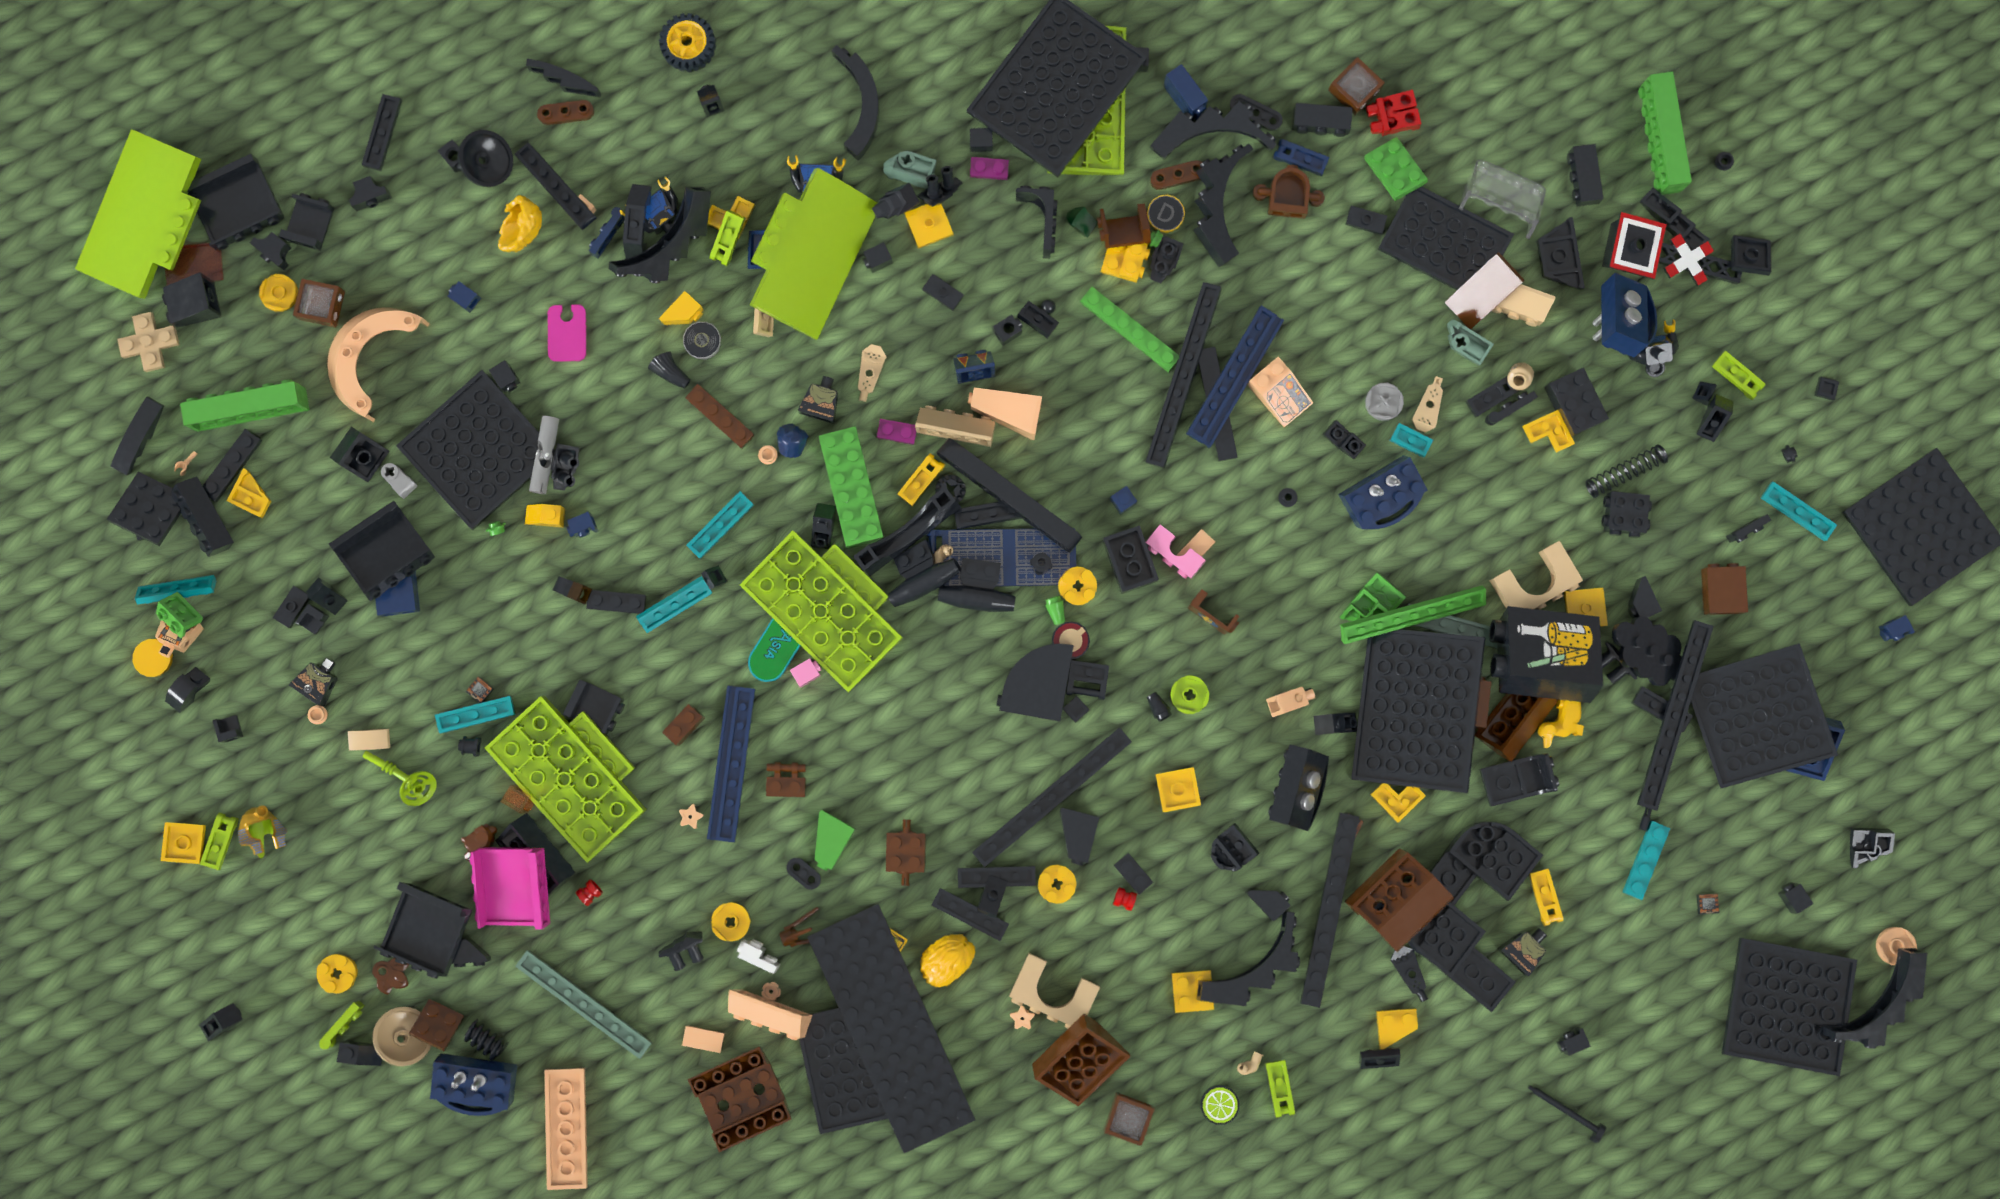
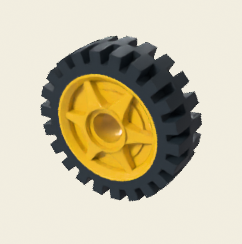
(682, 29)

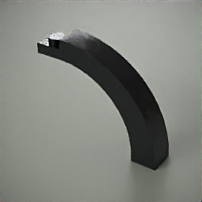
(866, 128)

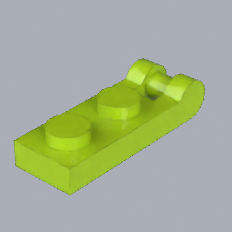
(727, 237)
(1738, 375)
(219, 841)
(341, 1025)
(1280, 1087)

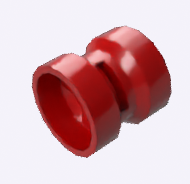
(588, 893)
(1126, 899)

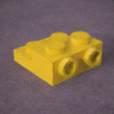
(1126, 261)

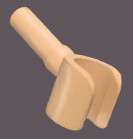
(183, 464)

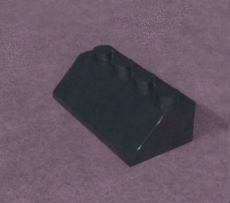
(526, 834)

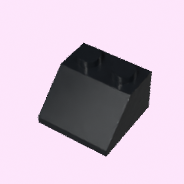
(359, 454)

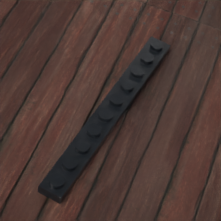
(1183, 375)
(1675, 715)
(1051, 797)
(1329, 910)

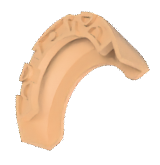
(348, 345)

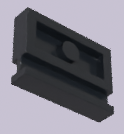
(1753, 526)

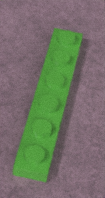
(1130, 329)

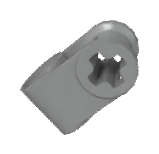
(400, 481)

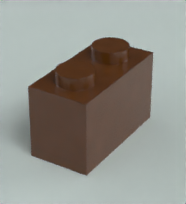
(683, 725)

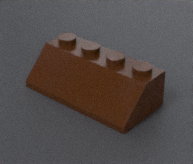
(1514, 723)

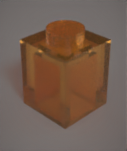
(517, 799)

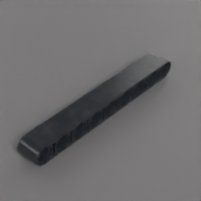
(1009, 495)

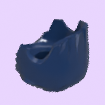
(791, 440)

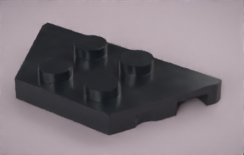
(1561, 256)

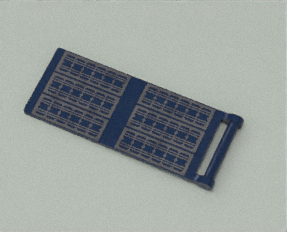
(1012, 549)

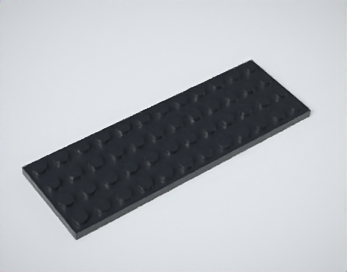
(891, 1028)

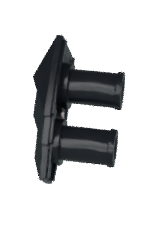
(940, 192)
(896, 202)
(1165, 258)
(564, 466)
(1619, 672)
(687, 941)

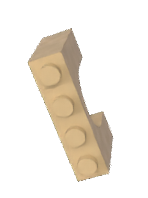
(1563, 577)
(1026, 992)

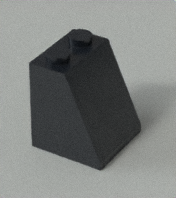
(191, 301)
(1079, 834)

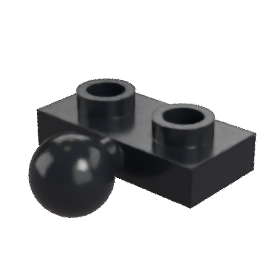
(1039, 318)

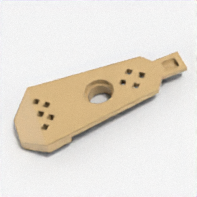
(872, 364)
(1425, 412)

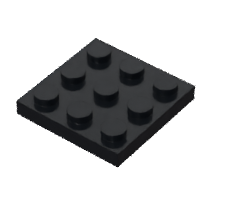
(146, 509)

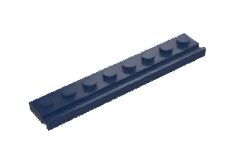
(1235, 376)
(731, 764)

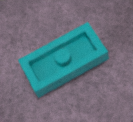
(1411, 440)

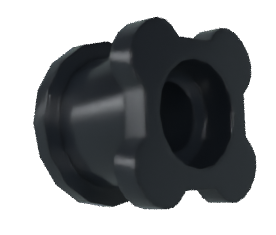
(1040, 569)
(470, 746)

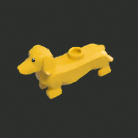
(1566, 723)

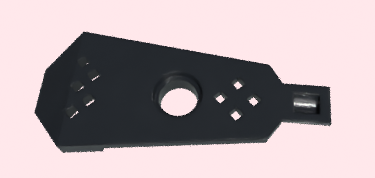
(1405, 966)

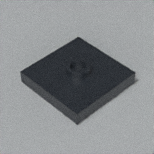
(1751, 255)

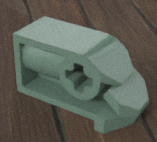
(913, 172)
(1475, 346)

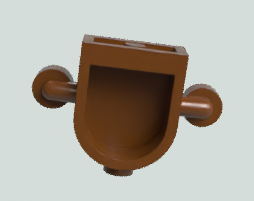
(1289, 194)

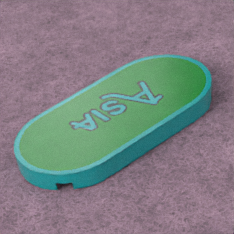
(772, 653)

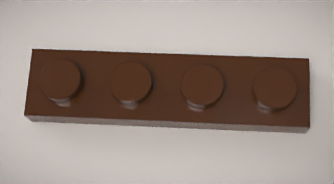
(719, 416)

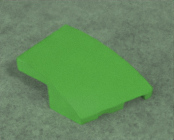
(1374, 598)

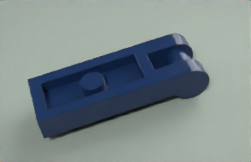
(1301, 157)
(607, 232)

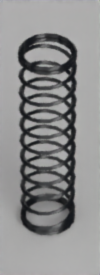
(1664, 459)

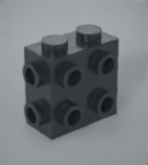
(1626, 514)

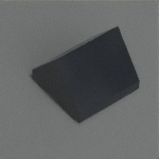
(1704, 392)

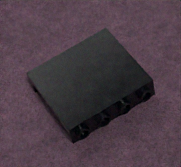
(235, 202)
(382, 551)
(425, 931)

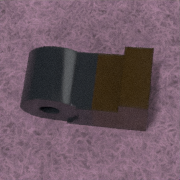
(572, 589)

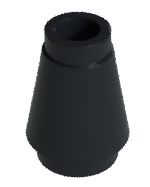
(1158, 707)

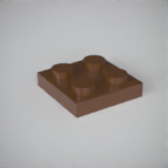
(436, 1025)

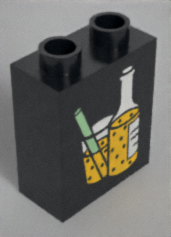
(1547, 654)

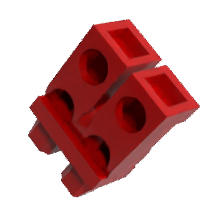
(1394, 113)

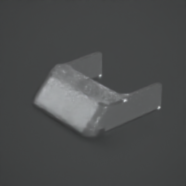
(1506, 191)

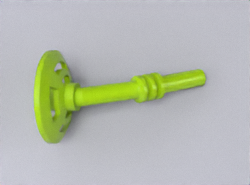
(412, 781)

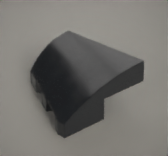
(1869, 844)

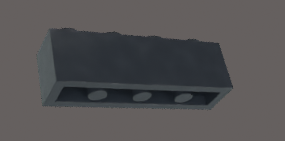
(202, 516)

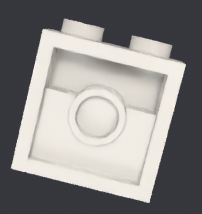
(753, 953)

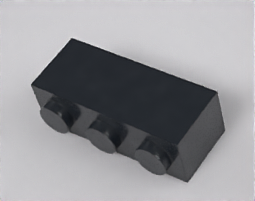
(1322, 119)
(1585, 175)

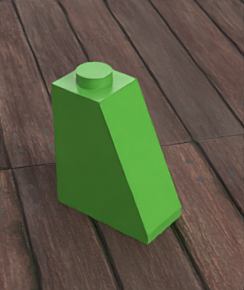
(831, 840)

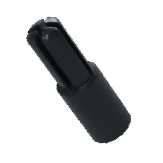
(1644, 824)

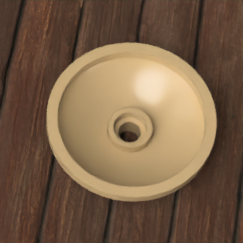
(394, 1024)

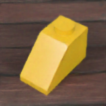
(682, 311)
(545, 515)

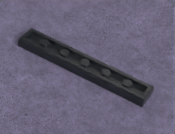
(555, 186)
(1210, 372)

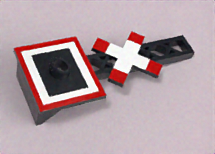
(1624, 255)

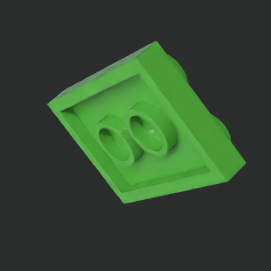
(1395, 168)

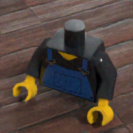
(801, 174)
(662, 209)
(1660, 349)

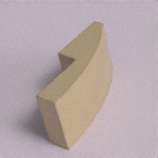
(369, 739)

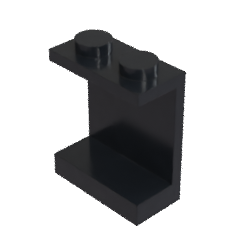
(308, 222)
(597, 703)

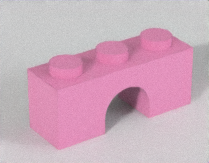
(1187, 564)

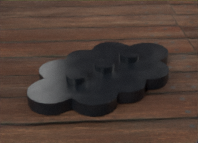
(1648, 650)

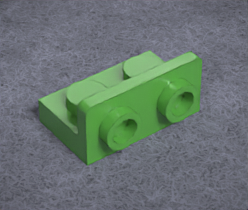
(177, 614)

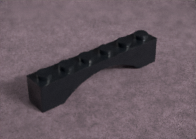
(934, 512)

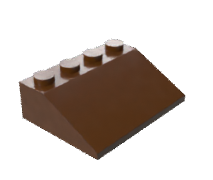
(1079, 1060)

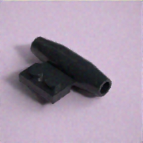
(920, 573)
(978, 588)

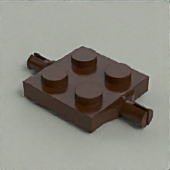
(905, 852)

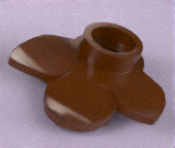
(393, 977)

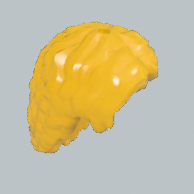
(520, 225)
(946, 960)

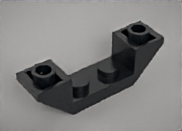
(635, 220)

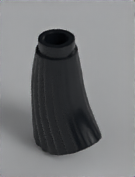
(666, 368)

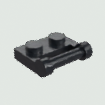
(1087, 673)

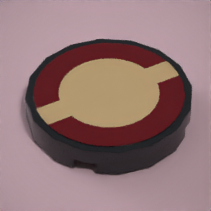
(1072, 634)

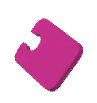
(568, 338)

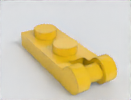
(920, 480)
(1545, 896)

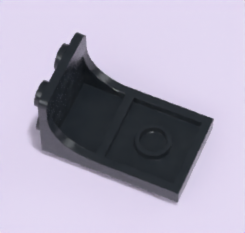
(1045, 201)
(1519, 779)

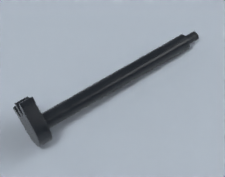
(1598, 1131)

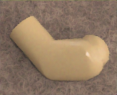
(942, 553)
(1250, 1066)

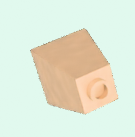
(1009, 409)

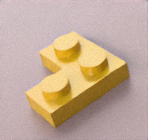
(740, 206)
(1551, 426)
(1397, 804)

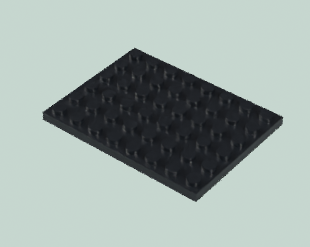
(1056, 84)
(1419, 710)

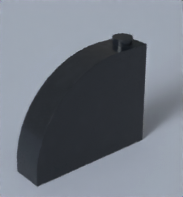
(1038, 683)

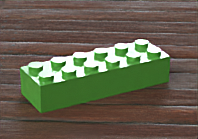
(1665, 133)
(244, 405)
(851, 487)

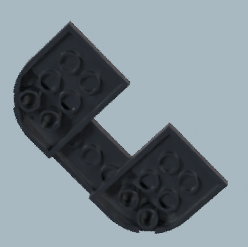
(1495, 857)

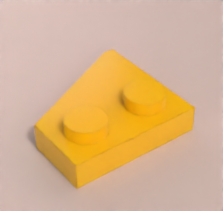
(249, 495)
(1395, 1025)

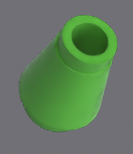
(1055, 609)

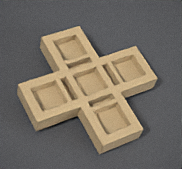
(148, 342)

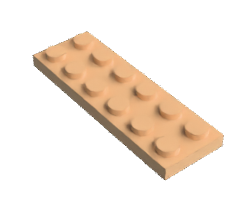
(566, 1128)

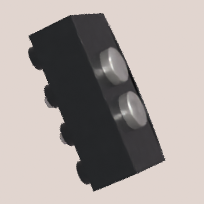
(1299, 788)

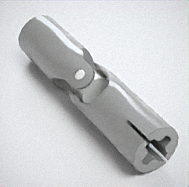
(546, 444)

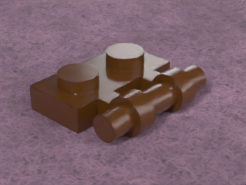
(786, 786)

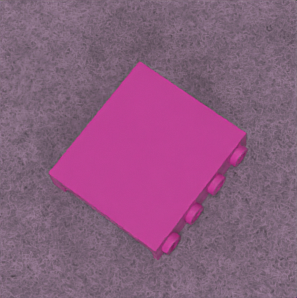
(510, 887)

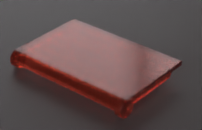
(196, 259)

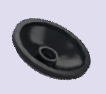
(495, 155)

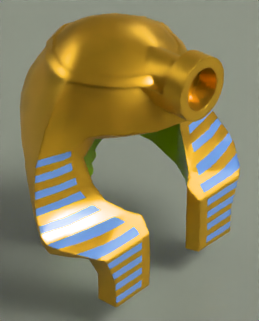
(255, 825)

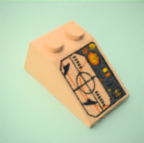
(1280, 392)

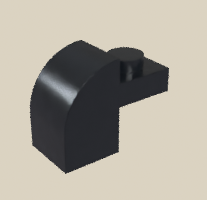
(183, 690)

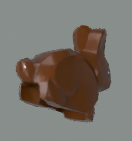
(481, 838)

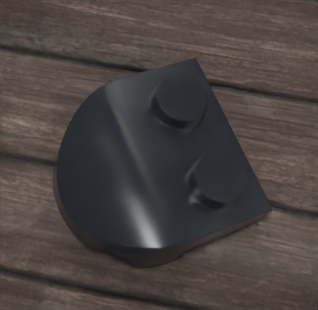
(1232, 849)

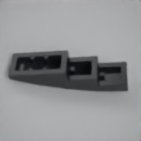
(568, 81)
(1668, 213)
(136, 435)

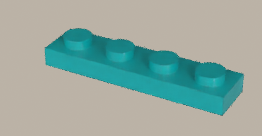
(1798, 511)
(720, 525)
(186, 588)
(674, 604)
(475, 714)
(1646, 860)

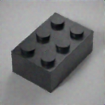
(1576, 402)
(1130, 559)

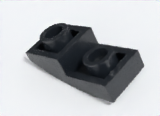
(1344, 440)

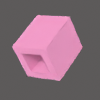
(806, 672)

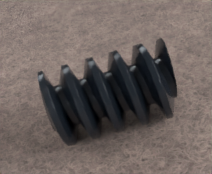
(484, 1040)

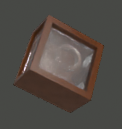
(1356, 86)
(319, 303)
(1128, 1119)

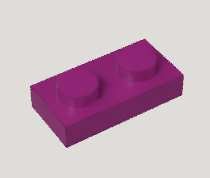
(989, 168)
(896, 431)

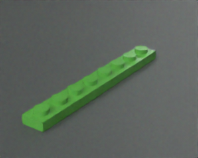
(1413, 614)

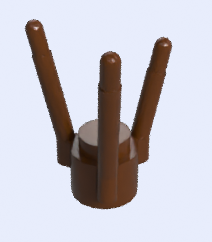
(790, 935)

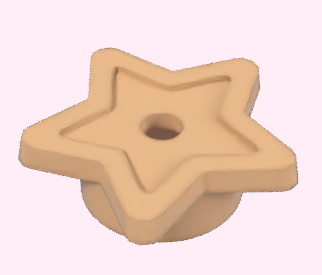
(695, 816)
(1022, 1012)

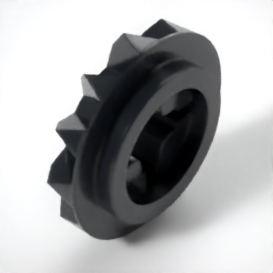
(953, 480)

